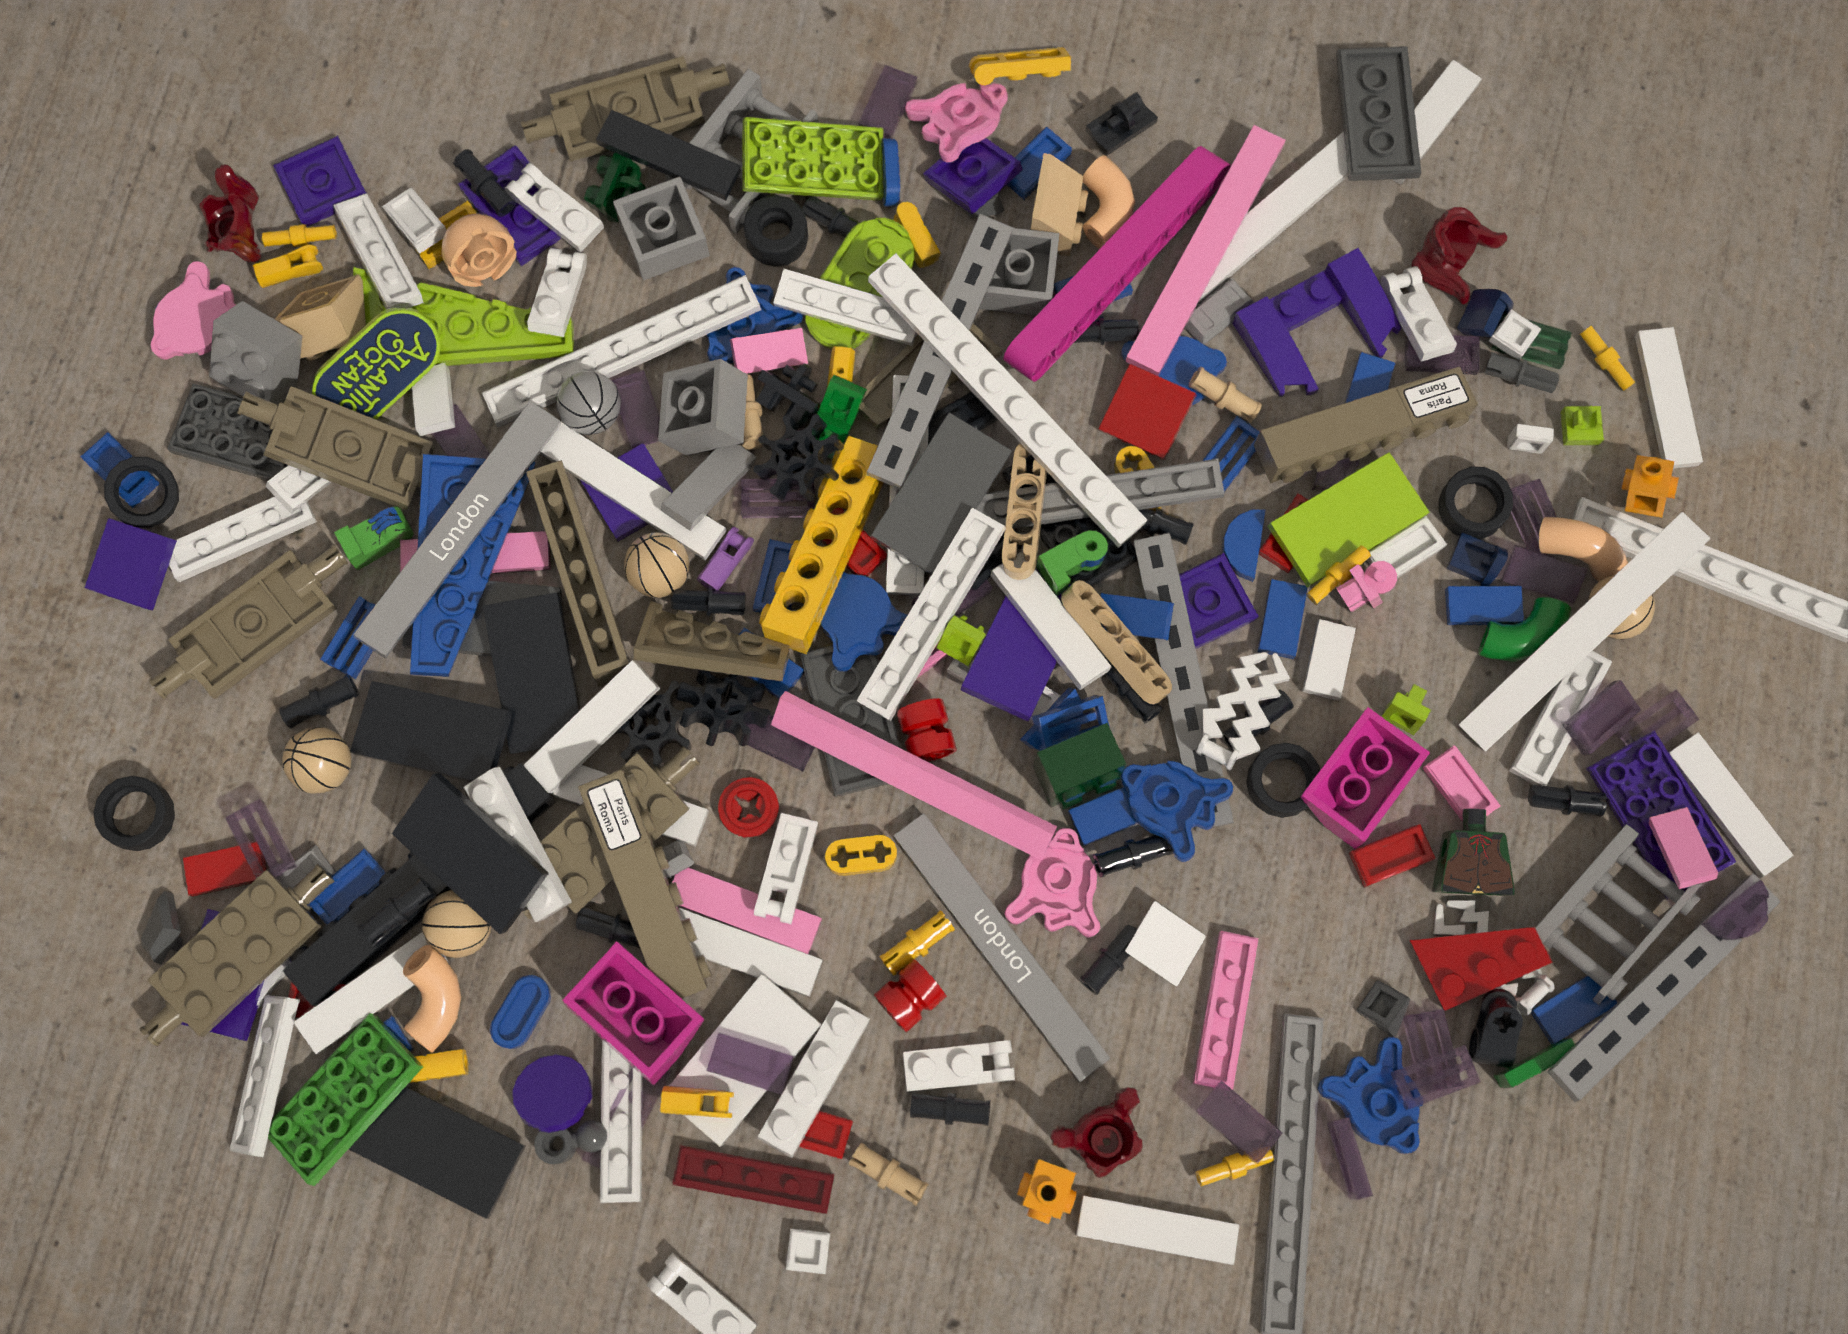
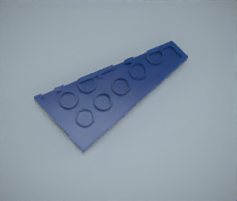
(448, 614)

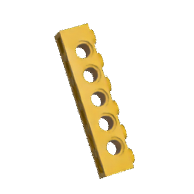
(830, 561)

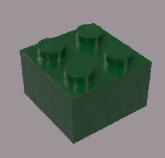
(1079, 766)

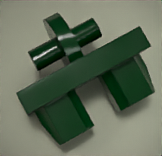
(619, 180)

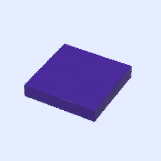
(975, 175)
(319, 180)
(618, 519)
(130, 564)
(1215, 600)

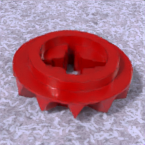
(746, 790)

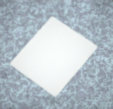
(1165, 943)

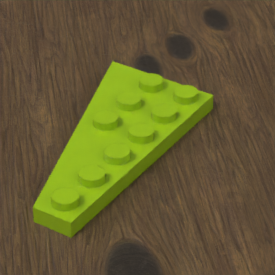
(476, 328)

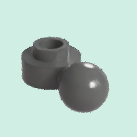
(590, 1137)

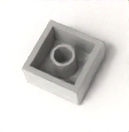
(661, 228)
(1024, 273)
(254, 353)
(703, 407)

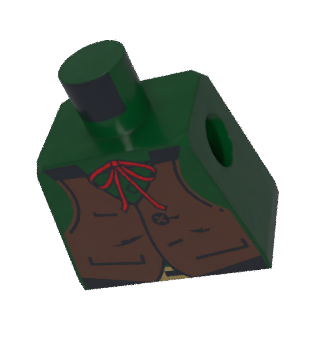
(1474, 860)

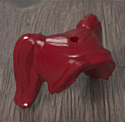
(231, 216)
(1450, 247)
(1103, 1122)

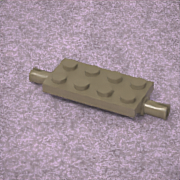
(656, 95)
(341, 445)
(251, 624)
(574, 843)
(234, 953)

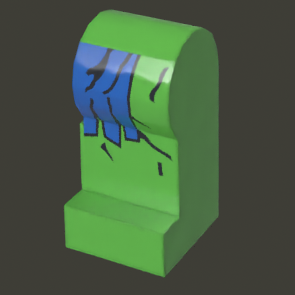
(374, 537)
(1071, 557)

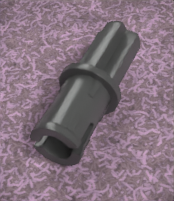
(1521, 373)

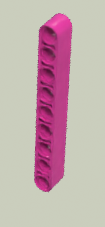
(1116, 264)

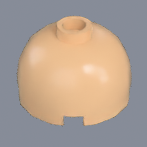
(477, 249)

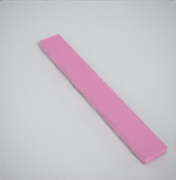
(1205, 251)
(913, 775)

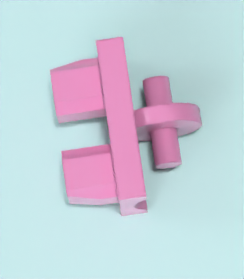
(1366, 587)

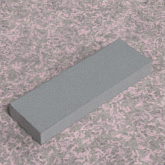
(708, 485)

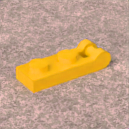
(1020, 63)

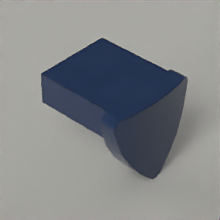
(1484, 312)
(1477, 559)

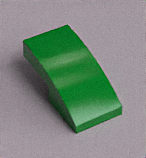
(840, 408)

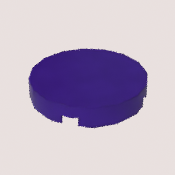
(552, 1093)

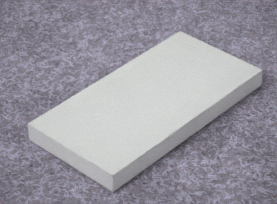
(761, 1017)

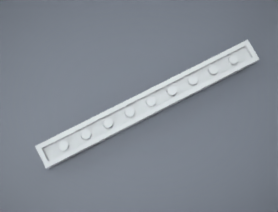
(1007, 400)

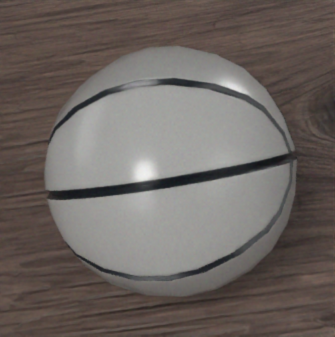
(588, 402)

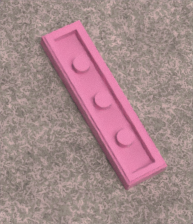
(519, 552)
(736, 908)
(1225, 1010)

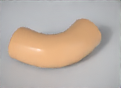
(1115, 200)
(1584, 543)
(439, 995)

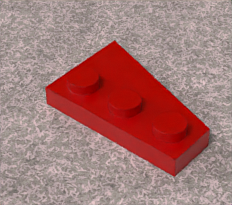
(1479, 962)

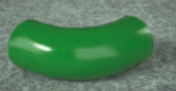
(1523, 639)

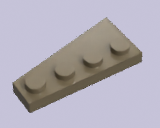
(878, 398)
(695, 645)

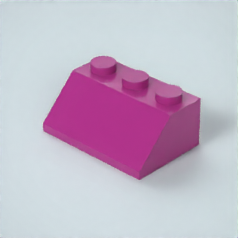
(1363, 778)
(634, 1012)

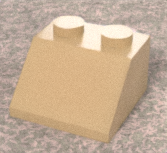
(1058, 202)
(326, 316)

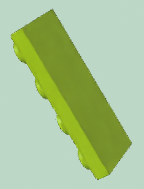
(812, 159)
(1351, 513)

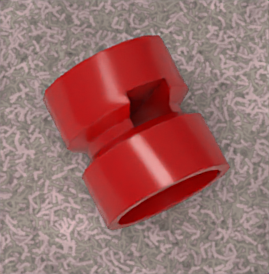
(926, 729)
(910, 995)

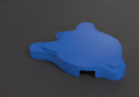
(765, 321)
(1185, 360)
(859, 619)
(1172, 801)
(1372, 1100)

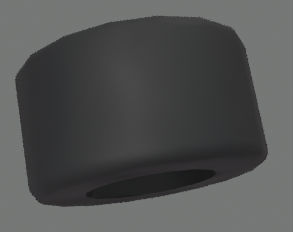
(774, 210)

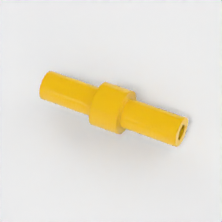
(299, 235)
(1607, 358)
(1338, 574)
(1232, 1166)

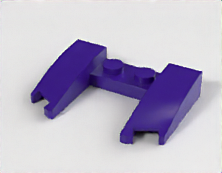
(1345, 281)

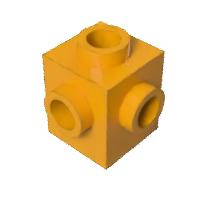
(1649, 485)
(1059, 1180)

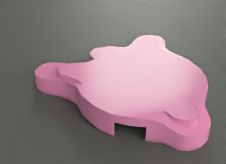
(958, 116)
(187, 314)
(1058, 887)

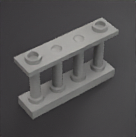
(728, 122)
(1599, 880)

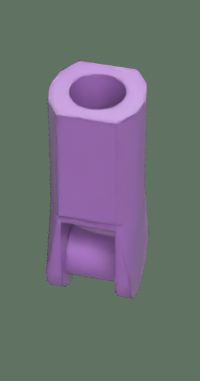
(722, 563)

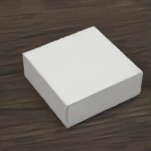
(1515, 335)
(1530, 438)
(808, 1251)

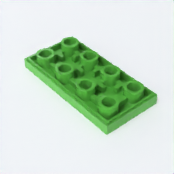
(342, 1099)

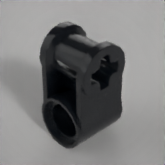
(1496, 1030)

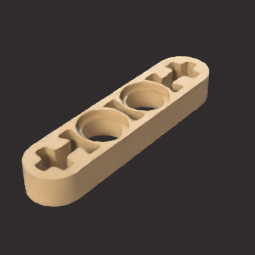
(1027, 509)
(1090, 612)

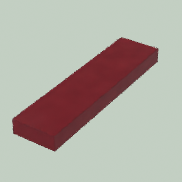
(753, 1179)

